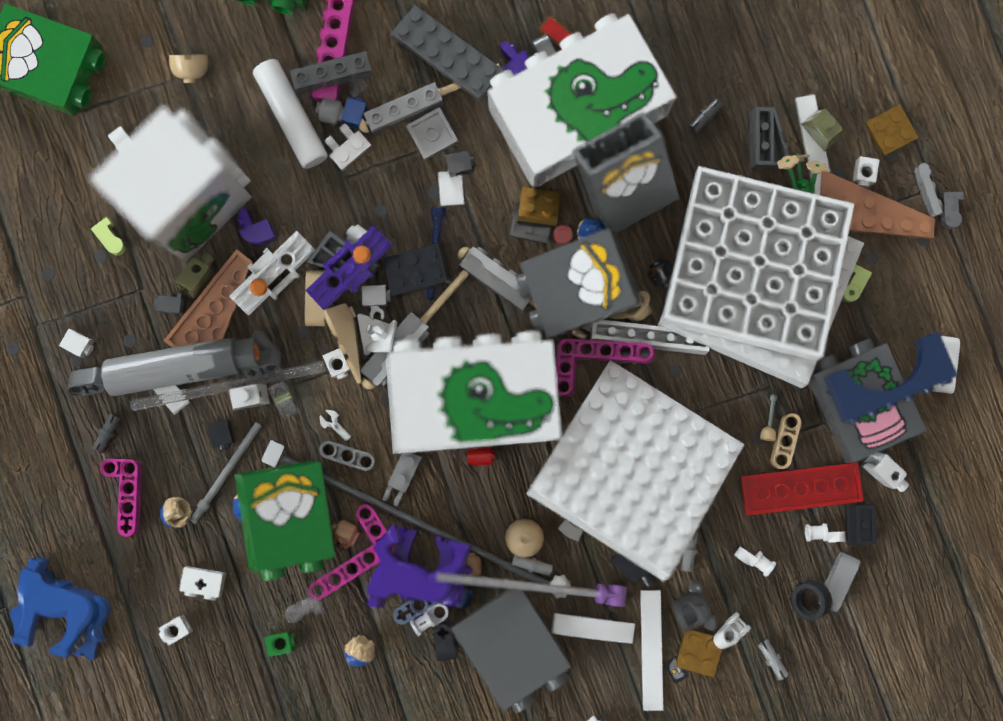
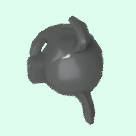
(693, 609)

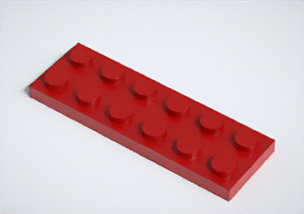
(801, 488)

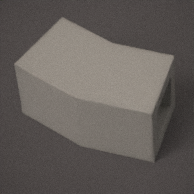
(570, 530)

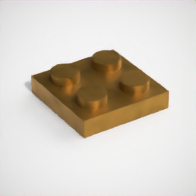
(891, 130)
(539, 206)
(698, 653)

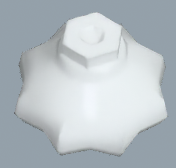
(562, 581)

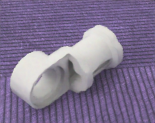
(821, 532)
(758, 561)
(430, 618)

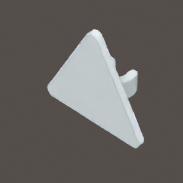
(366, 326)
(382, 338)

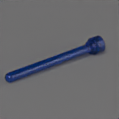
(437, 214)

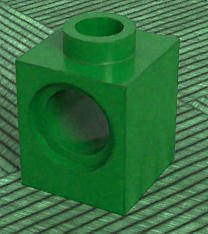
(271, 643)

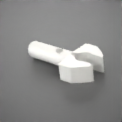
(335, 425)

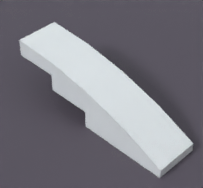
(593, 628)

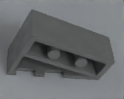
(766, 139)
(329, 247)

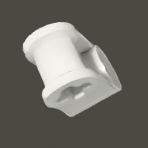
(733, 629)

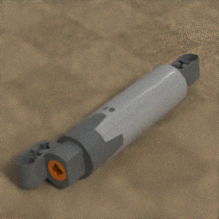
(176, 367)

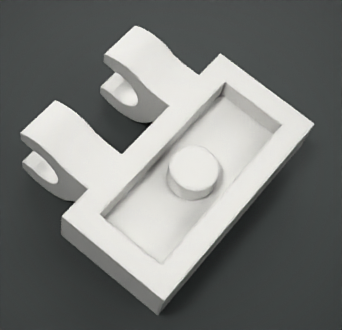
(349, 150)

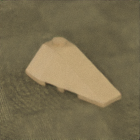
(344, 329)

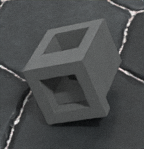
(170, 303)

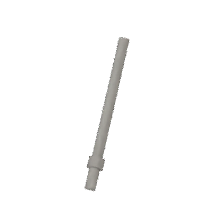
(204, 504)

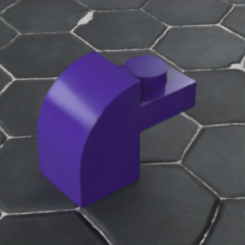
(516, 61)
(258, 233)

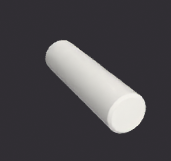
(290, 113)

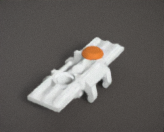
(267, 269)

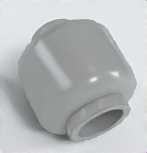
(329, 111)

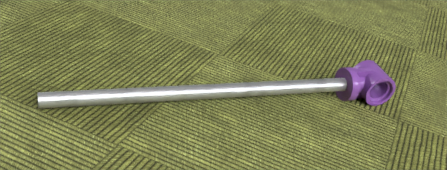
(613, 594)

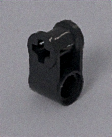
(444, 645)

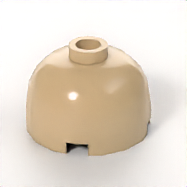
(188, 66)
(524, 538)

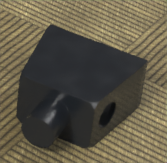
(633, 570)

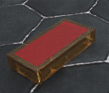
(554, 30)

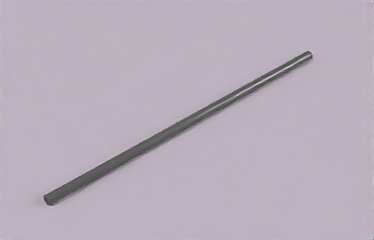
(425, 526)

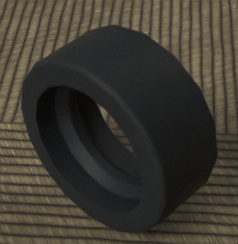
(800, 606)

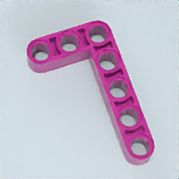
(596, 355)
(358, 559)

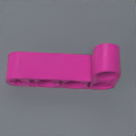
(124, 496)

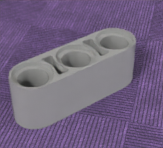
(337, 455)
(841, 578)

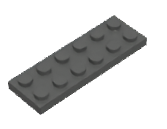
(446, 52)

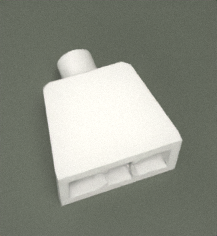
(886, 471)

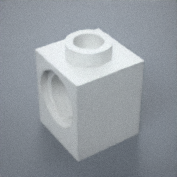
(871, 166)
(77, 343)
(330, 358)
(183, 627)

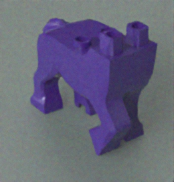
(411, 580)

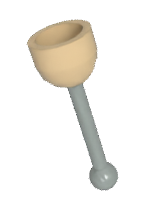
(768, 432)

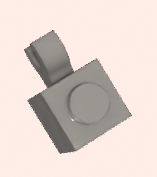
(375, 297)

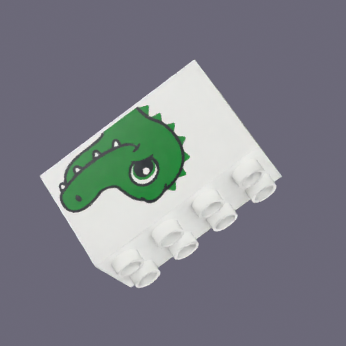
(577, 96)
(174, 183)
(472, 393)

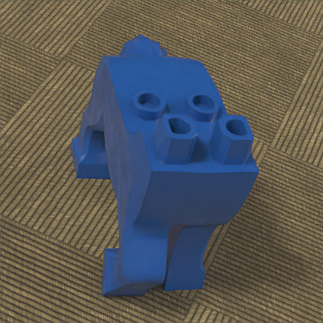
(51, 598)

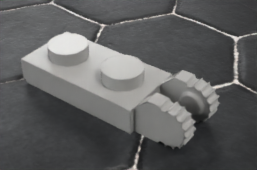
(928, 189)
(402, 475)

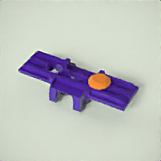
(353, 272)

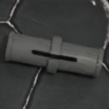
(706, 115)
(106, 433)

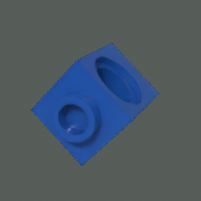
(354, 112)

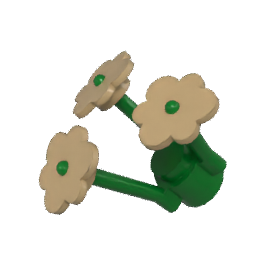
(816, 167)

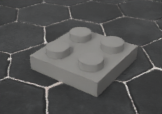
(432, 133)

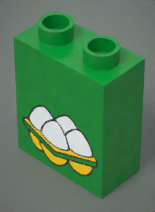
(47, 60)
(285, 518)

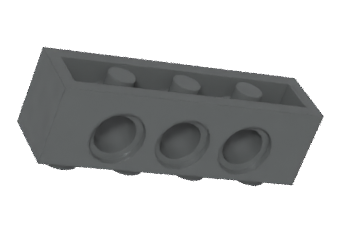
(331, 73)

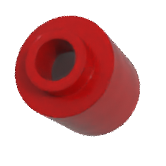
(481, 455)

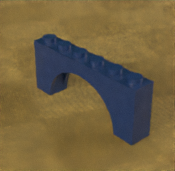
(931, 368)

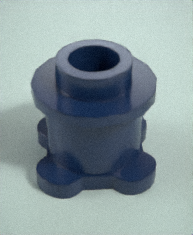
(465, 600)

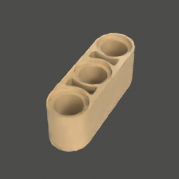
(313, 311)
(792, 434)

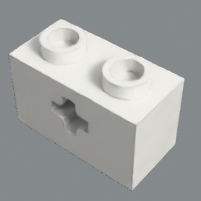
(191, 577)

